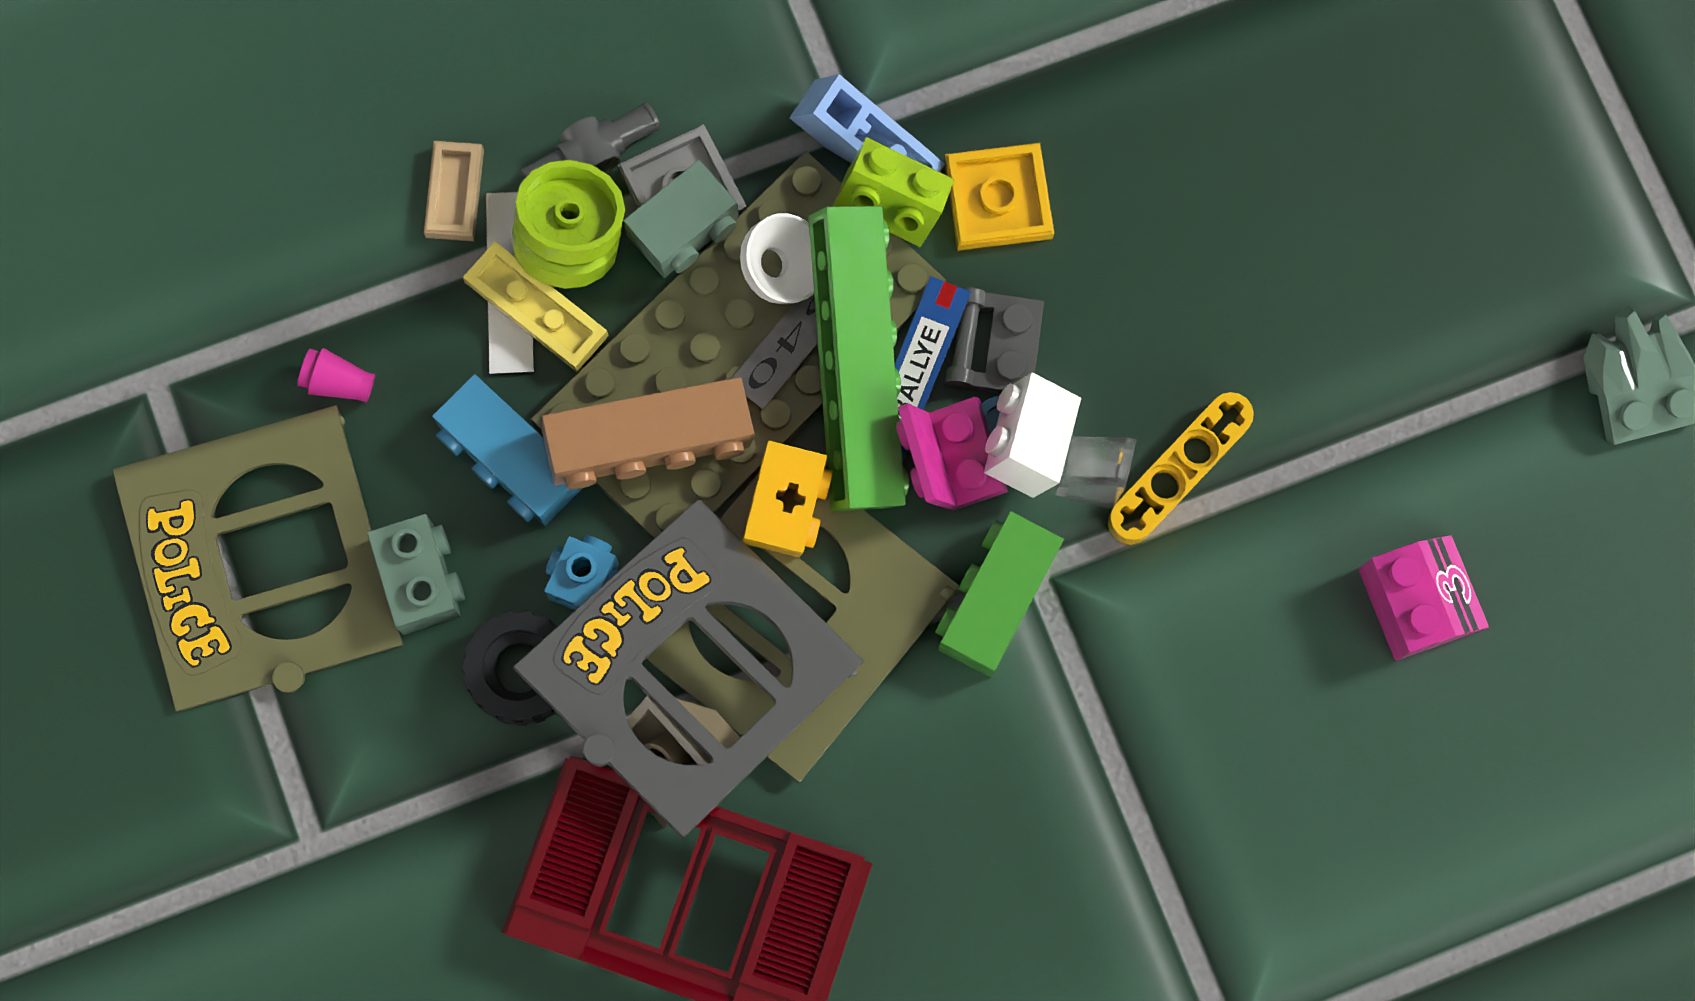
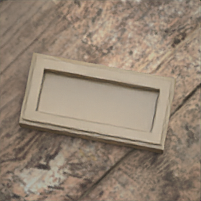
(453, 191)

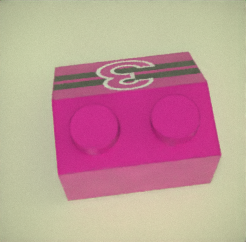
(1422, 596)

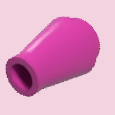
(333, 376)

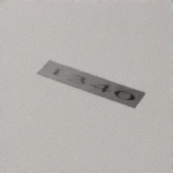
(780, 353)

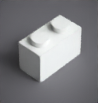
(1031, 435)

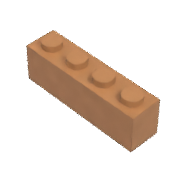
(647, 432)

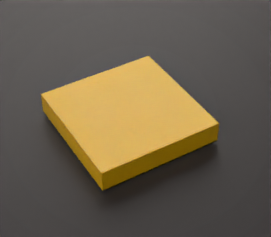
(999, 196)

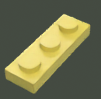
(535, 307)

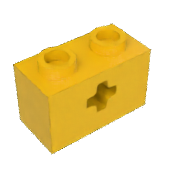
(784, 469)

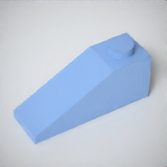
(844, 117)

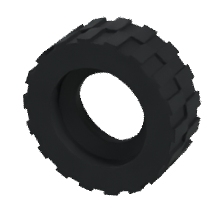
(481, 661)

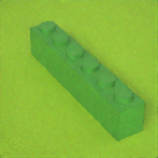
(857, 357)

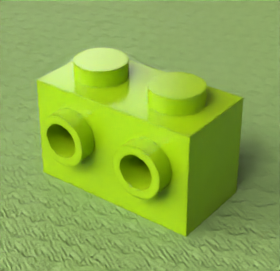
(905, 188)

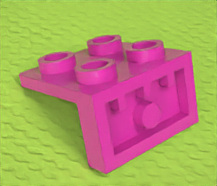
(949, 453)

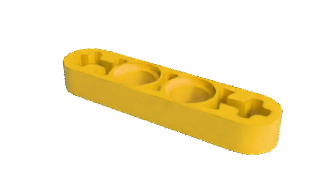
(1178, 466)

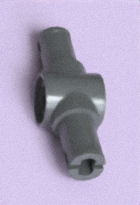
(601, 141)

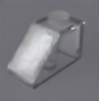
(1096, 469)

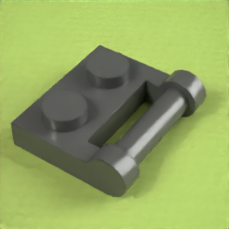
(1011, 342)

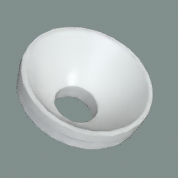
(790, 239)

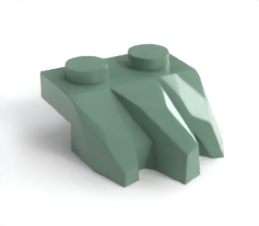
(1641, 378)

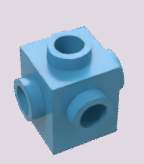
(566, 564)

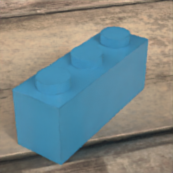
(504, 450)

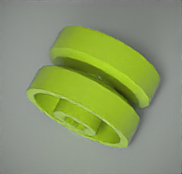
(567, 224)

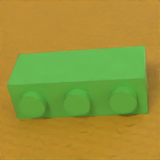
(998, 593)

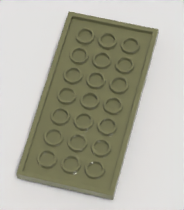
(703, 334)

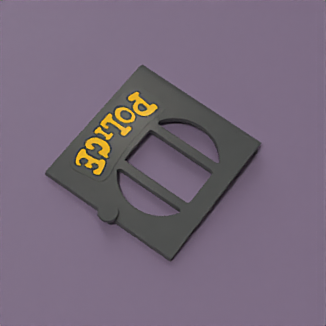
(604, 642)

